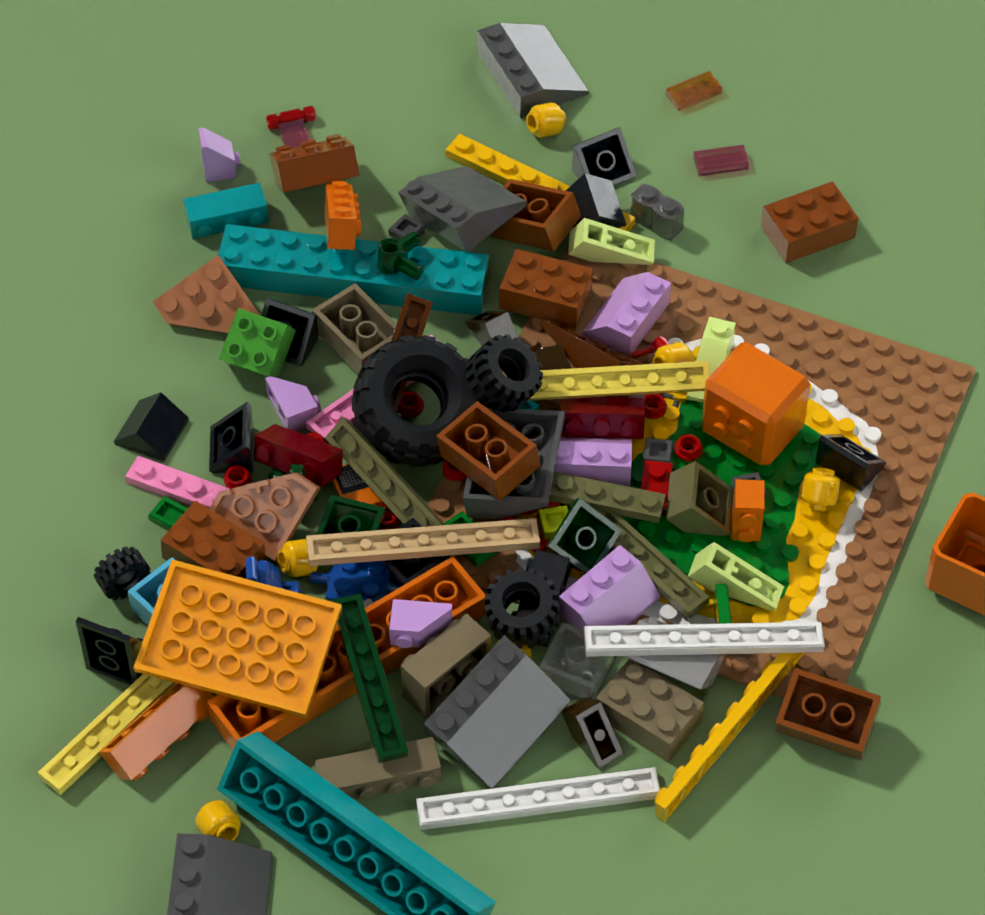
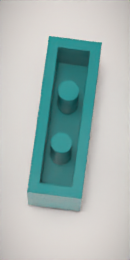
(235, 206)

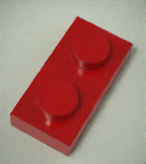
(656, 478)

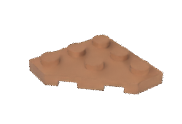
(205, 299)
(268, 508)

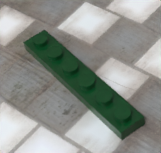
(370, 680)

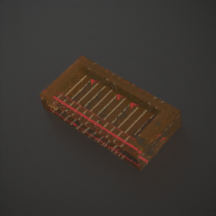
(693, 90)

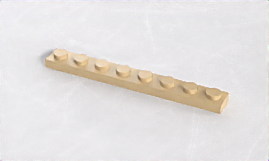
(422, 542)

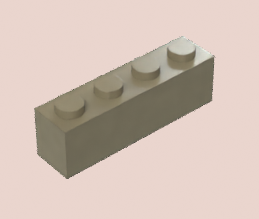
(364, 778)

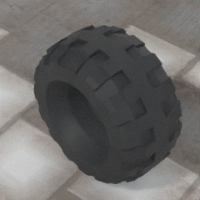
(410, 360)

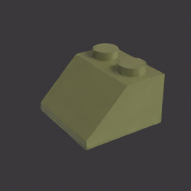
(699, 501)

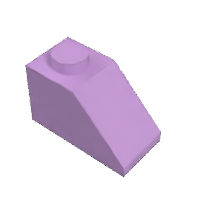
(217, 156)
(292, 402)
(417, 621)

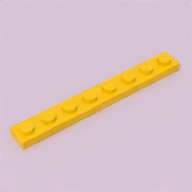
(502, 168)
(723, 734)

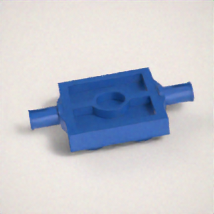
(349, 579)

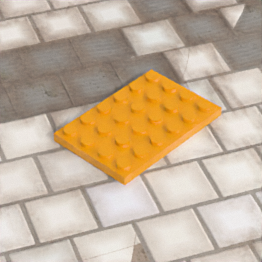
(238, 638)

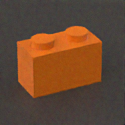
(747, 510)

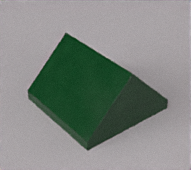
(349, 515)
(584, 537)

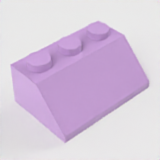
(630, 312)
(596, 458)
(609, 593)

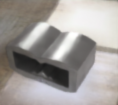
(657, 211)

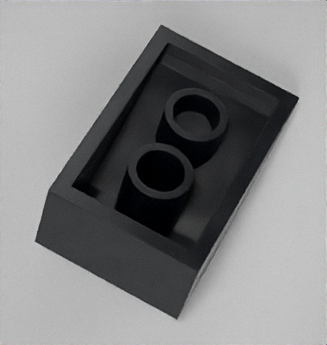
(109, 651)

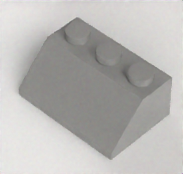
(691, 669)

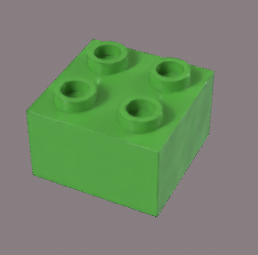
(257, 344)

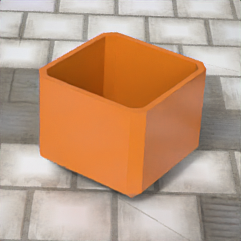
(754, 404)
(960, 555)

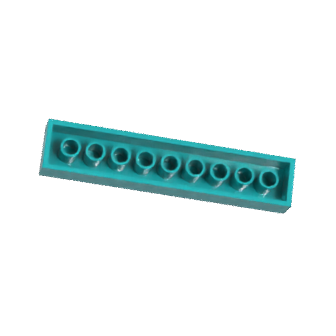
(306, 266)
(344, 834)

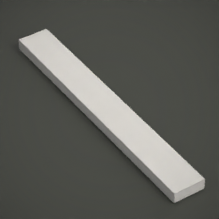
(703, 639)
(537, 798)

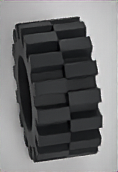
(121, 572)

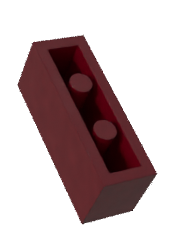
(604, 417)
(283, 447)

